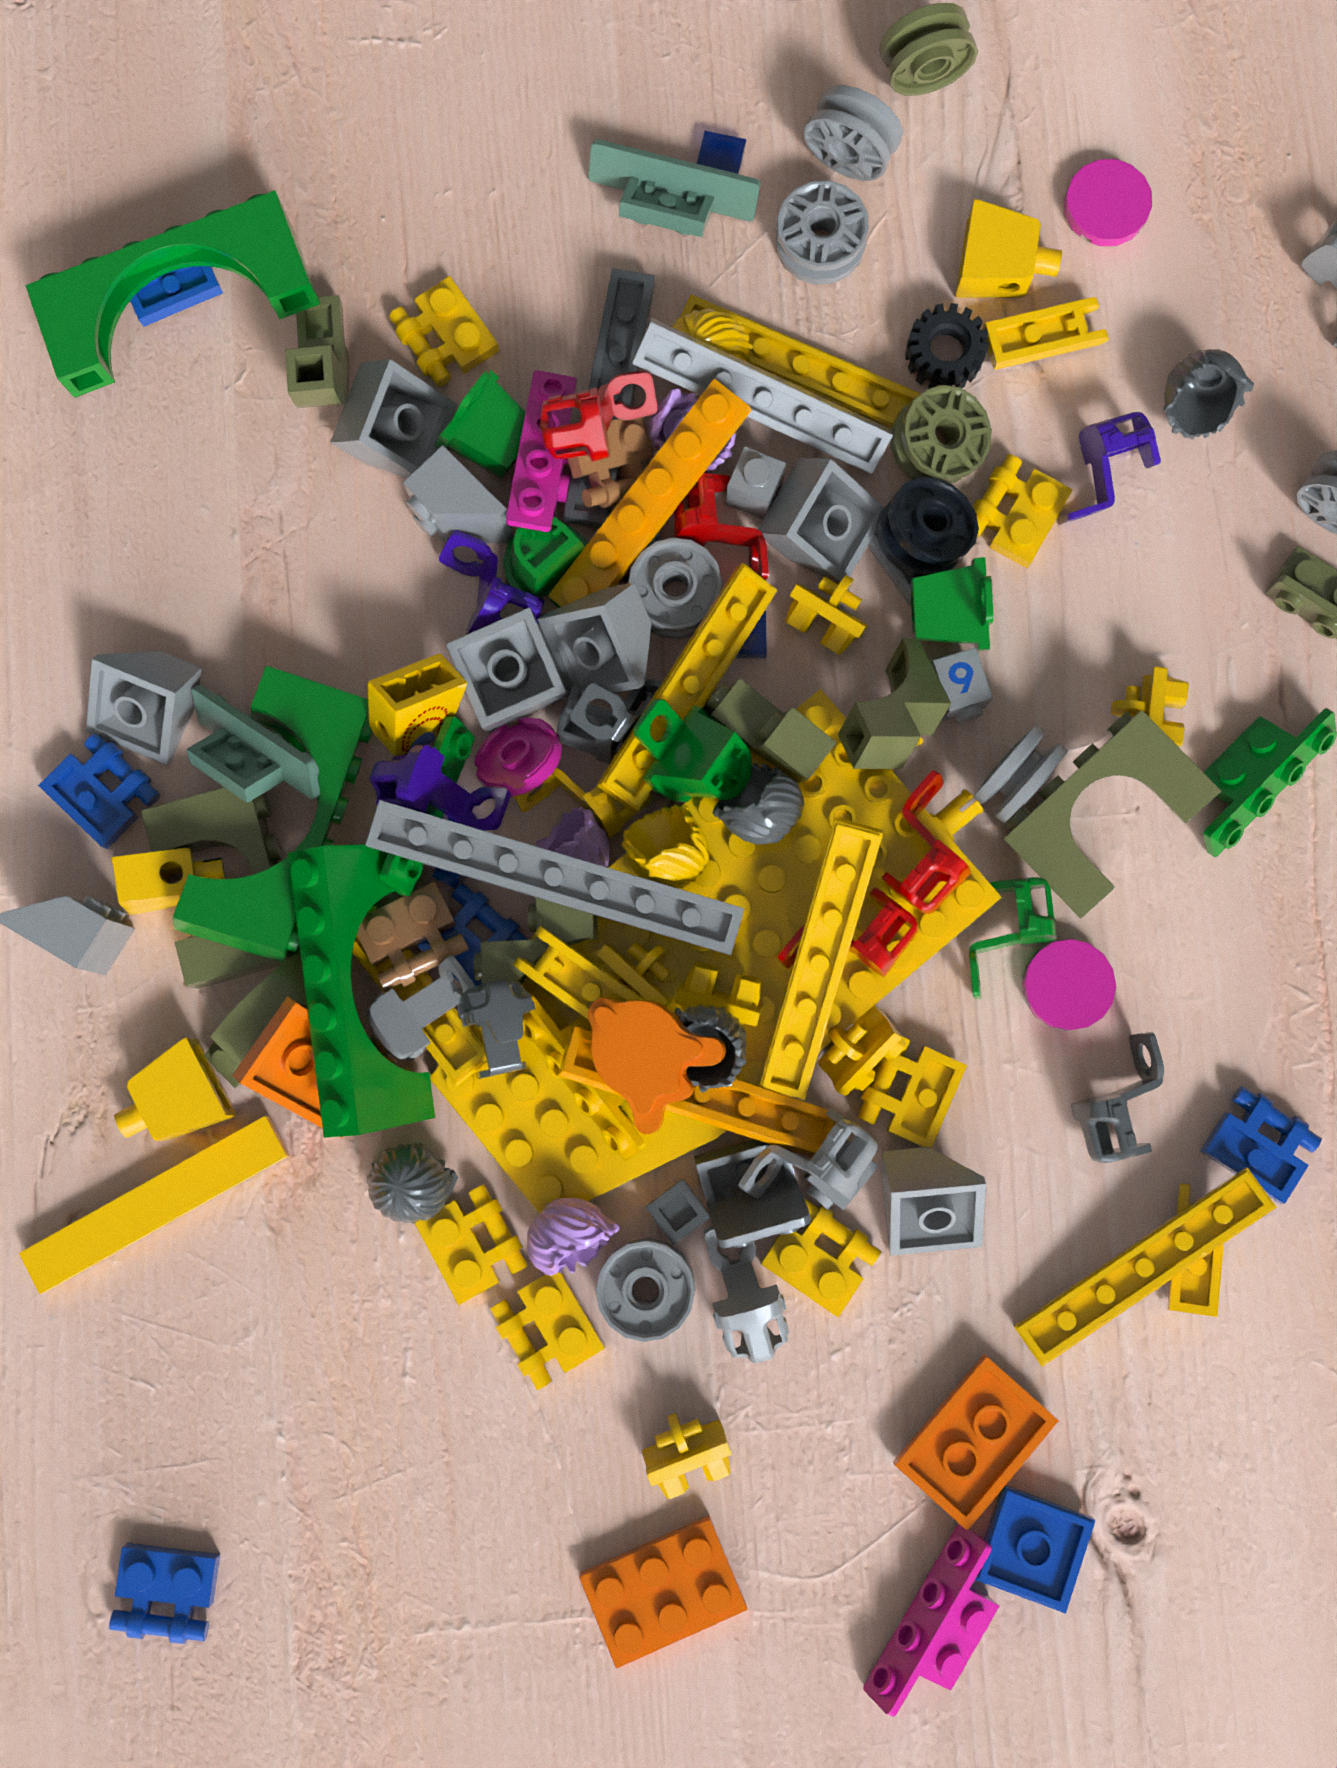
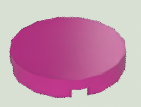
(1108, 202)
(518, 756)
(1069, 984)

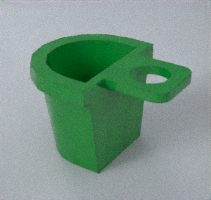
(486, 427)
(539, 559)
(954, 606)
(693, 755)

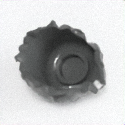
(1204, 393)
(764, 808)
(720, 1024)
(409, 1183)

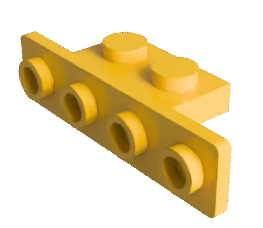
(593, 1102)

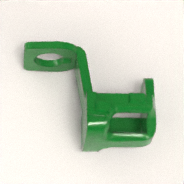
(1032, 927)

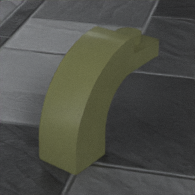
(321, 362)
(252, 1014)

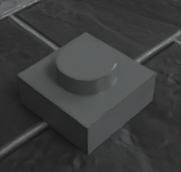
(678, 1211)

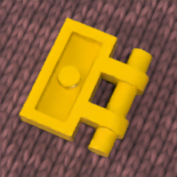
(454, 323)
(1031, 516)
(924, 1098)
(459, 1251)
(813, 1270)
(561, 1322)

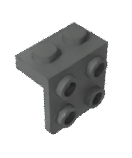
(738, 1215)

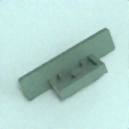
(671, 190)
(246, 754)

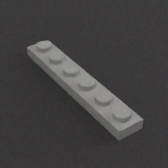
(771, 398)

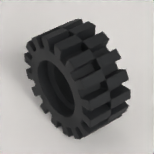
(955, 325)

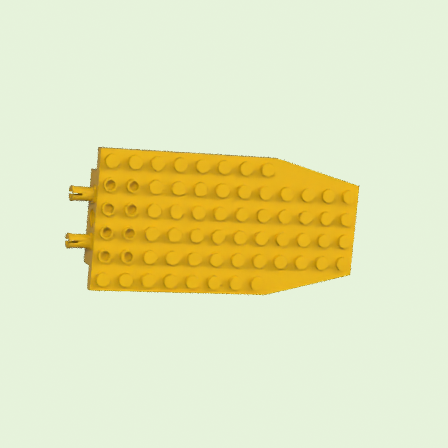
(531, 1115)

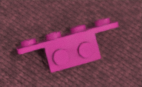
(537, 474)
(938, 1626)

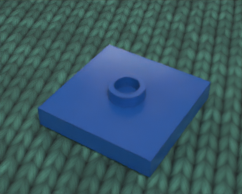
(1035, 1548)

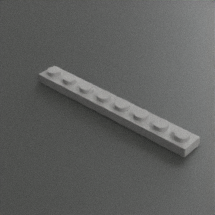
(555, 877)

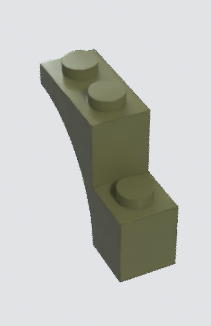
(888, 729)
(779, 737)
(567, 923)

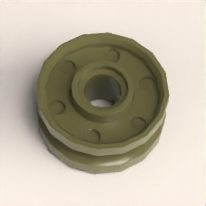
(928, 49)
(958, 418)

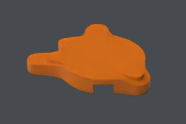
(645, 1055)

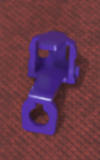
(1105, 440)
(491, 591)
(418, 780)

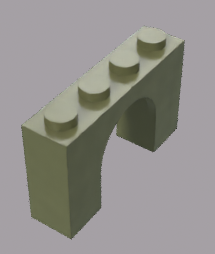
(1134, 751)
(208, 822)

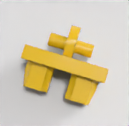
(810, 604)
(1156, 693)
(619, 967)
(741, 1003)
(859, 1050)
(684, 1450)

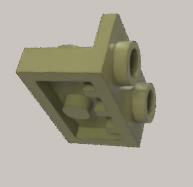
(1307, 589)

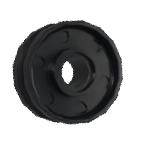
(927, 527)

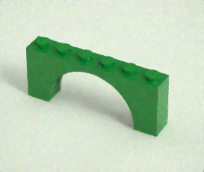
(84, 303)
(259, 909)
(354, 1081)

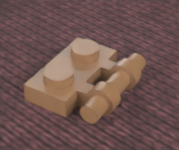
(628, 447)
(404, 925)

